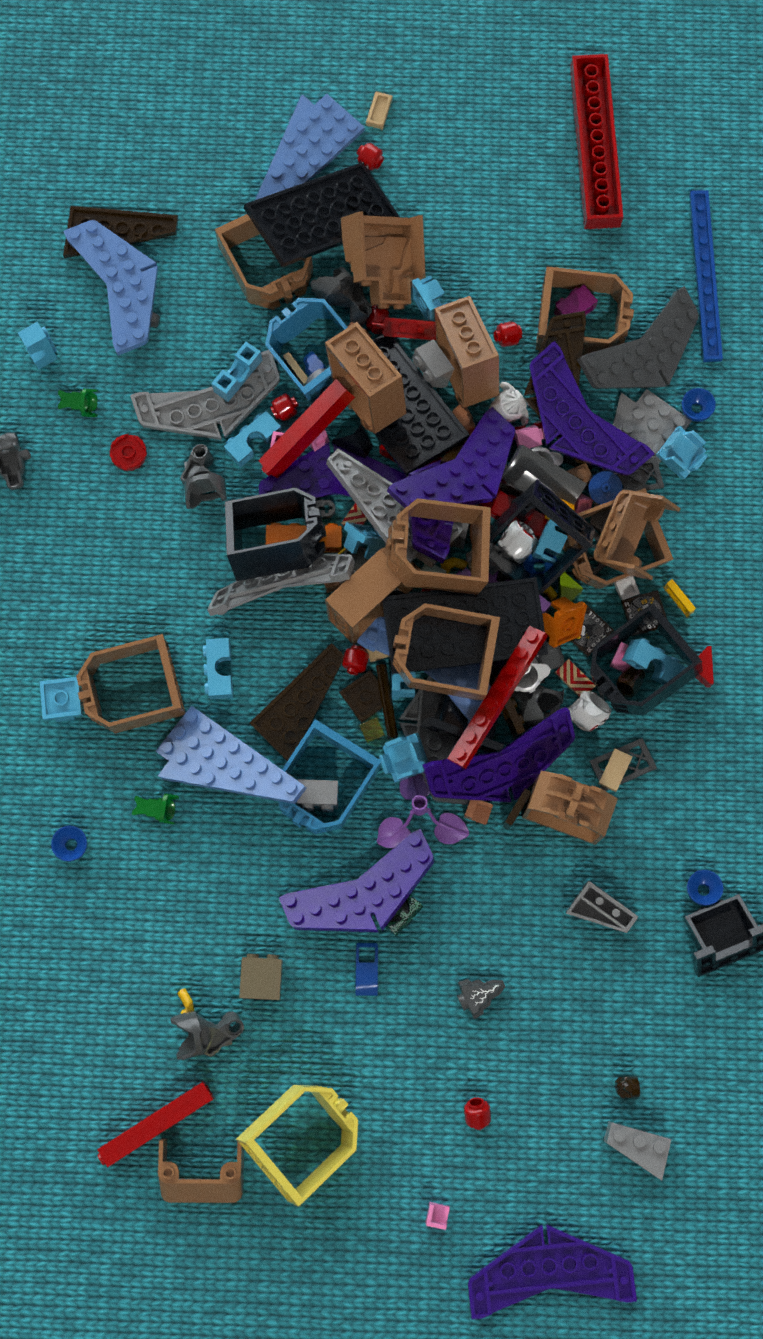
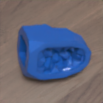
(312, 363)

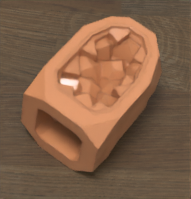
(465, 418)

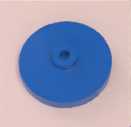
(604, 487)

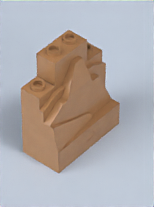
(385, 255)

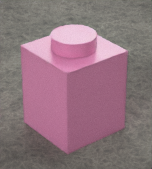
(529, 436)

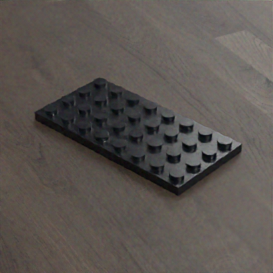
(309, 215)
(428, 425)
(450, 643)

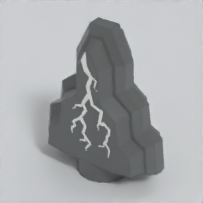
(478, 995)

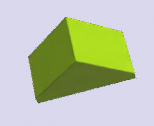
(568, 587)

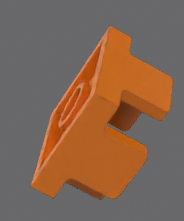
(566, 621)

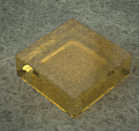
(371, 730)

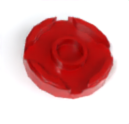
(128, 452)

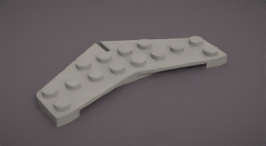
(200, 411)
(324, 569)

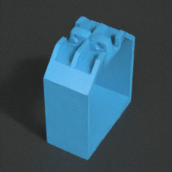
(292, 325)
(302, 817)

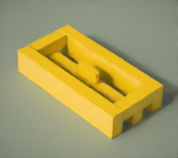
(679, 598)

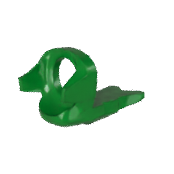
(84, 401)
(160, 809)

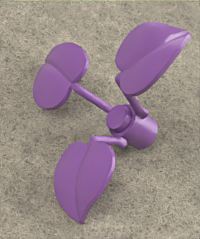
(392, 830)

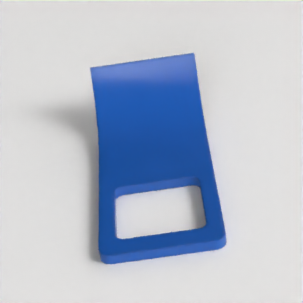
(367, 973)

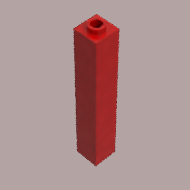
(306, 429)
(155, 1124)

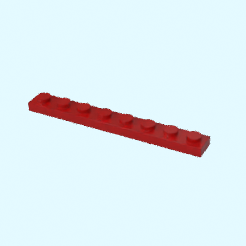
(497, 697)

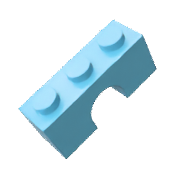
(38, 345)
(245, 362)
(262, 427)
(216, 652)
(641, 653)

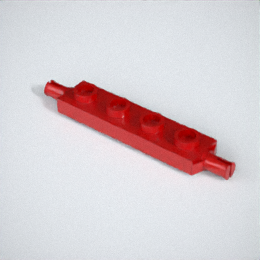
(406, 328)

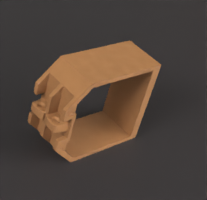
(594, 282)
(269, 295)
(469, 350)
(368, 376)
(446, 511)
(655, 538)
(357, 600)
(402, 641)
(89, 693)
(570, 807)

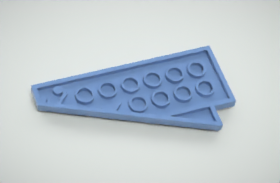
(310, 143)
(215, 759)

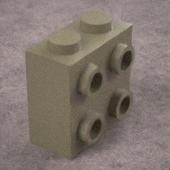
(261, 977)

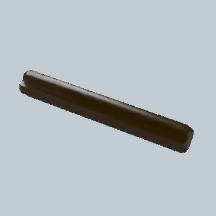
(386, 701)

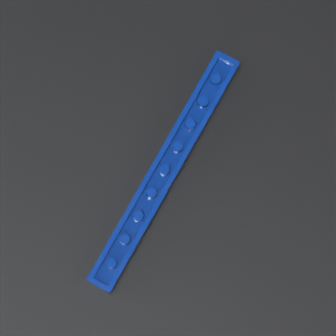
(705, 276)

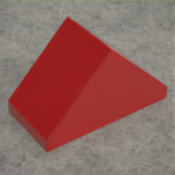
(706, 676)

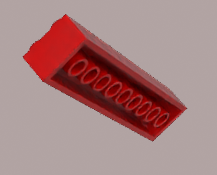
(596, 141)

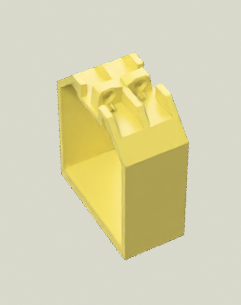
(335, 1108)

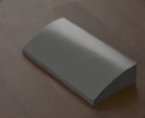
(528, 466)

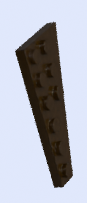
(129, 225)
(293, 710)

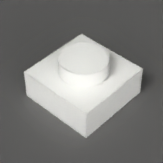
(627, 588)

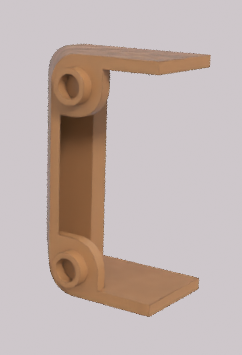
(625, 528)
(223, 1190)

